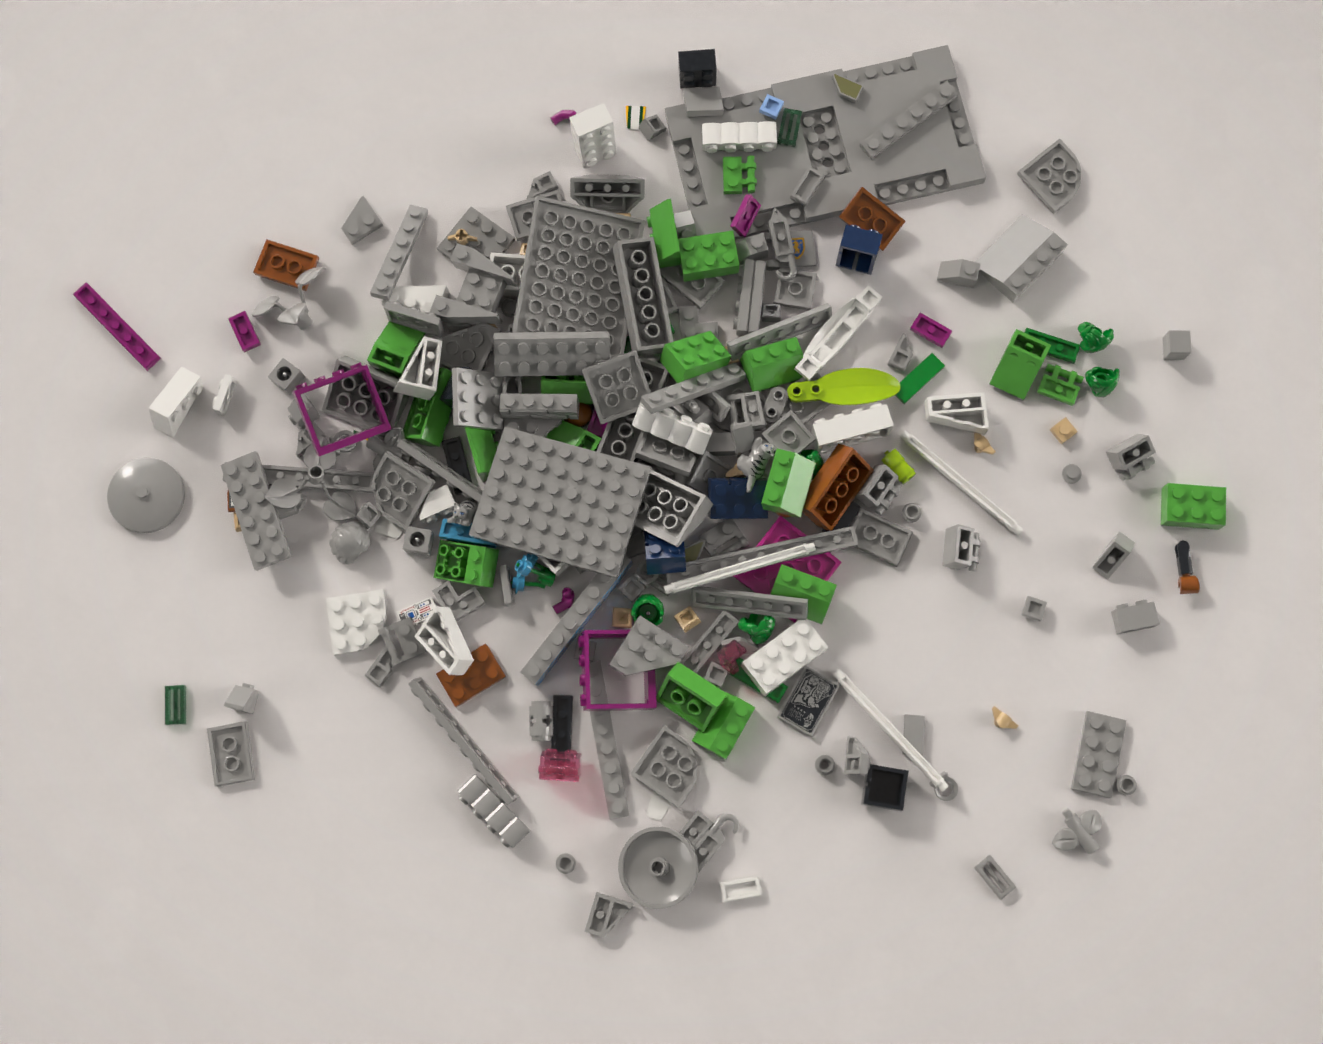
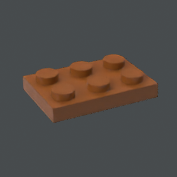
(872, 214)
(284, 263)
(479, 676)

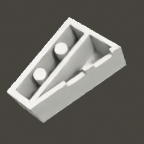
(417, 296)
(422, 370)
(175, 401)
(958, 411)
(445, 641)

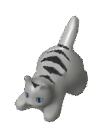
(754, 464)
(464, 512)

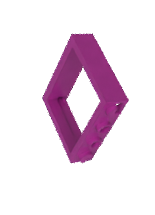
(339, 375)
(584, 679)

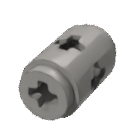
(541, 712)

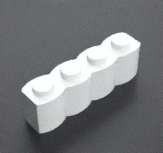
(742, 136)
(674, 428)

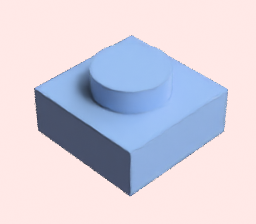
(771, 106)

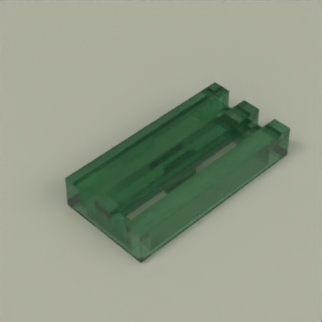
(786, 142)
(176, 721)

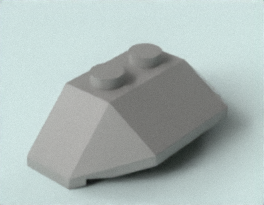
(608, 192)

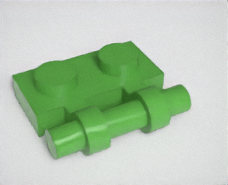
(733, 175)
(1057, 388)

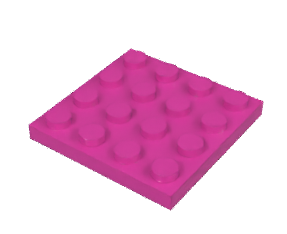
(763, 578)

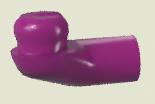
(561, 115)
(566, 601)

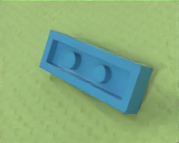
(460, 533)

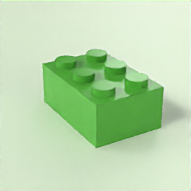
(708, 256)
(694, 356)
(1193, 506)

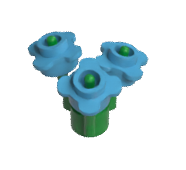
(524, 567)

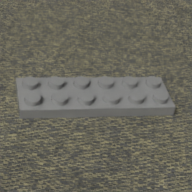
(256, 516)

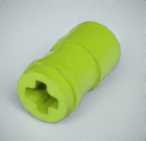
(898, 465)

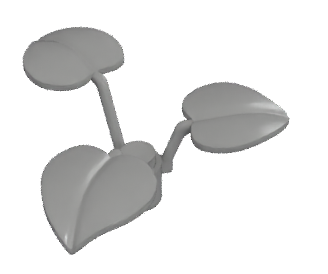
(298, 313)
(285, 494)

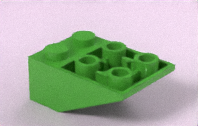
(394, 348)
(1019, 364)
(574, 436)
(466, 563)

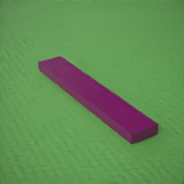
(116, 326)

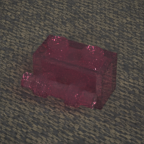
(560, 765)

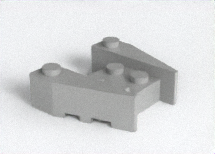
(479, 292)

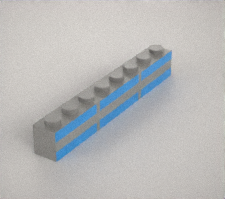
(572, 624)

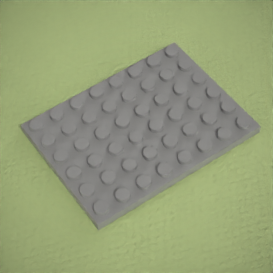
(572, 271)
(560, 502)

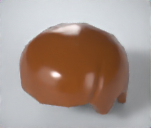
(585, 415)

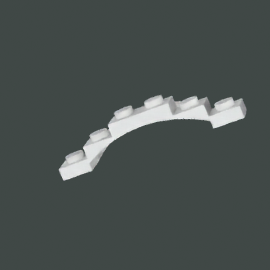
(837, 332)

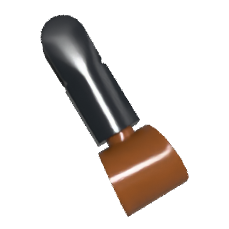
(1187, 583)

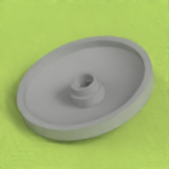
(146, 495)
(658, 867)

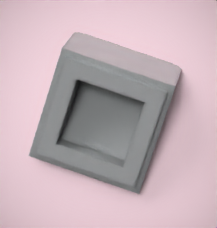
(652, 127)

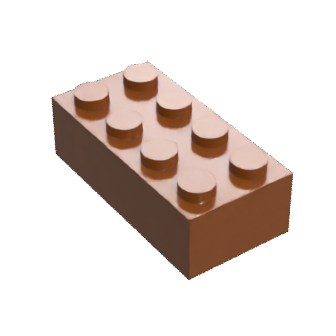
(836, 486)

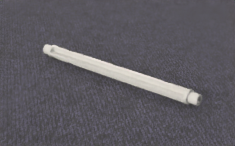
(960, 482)
(739, 568)
(889, 728)

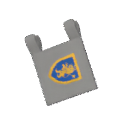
(803, 249)

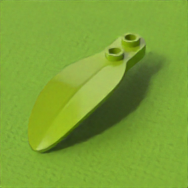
(847, 387)

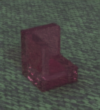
(729, 655)

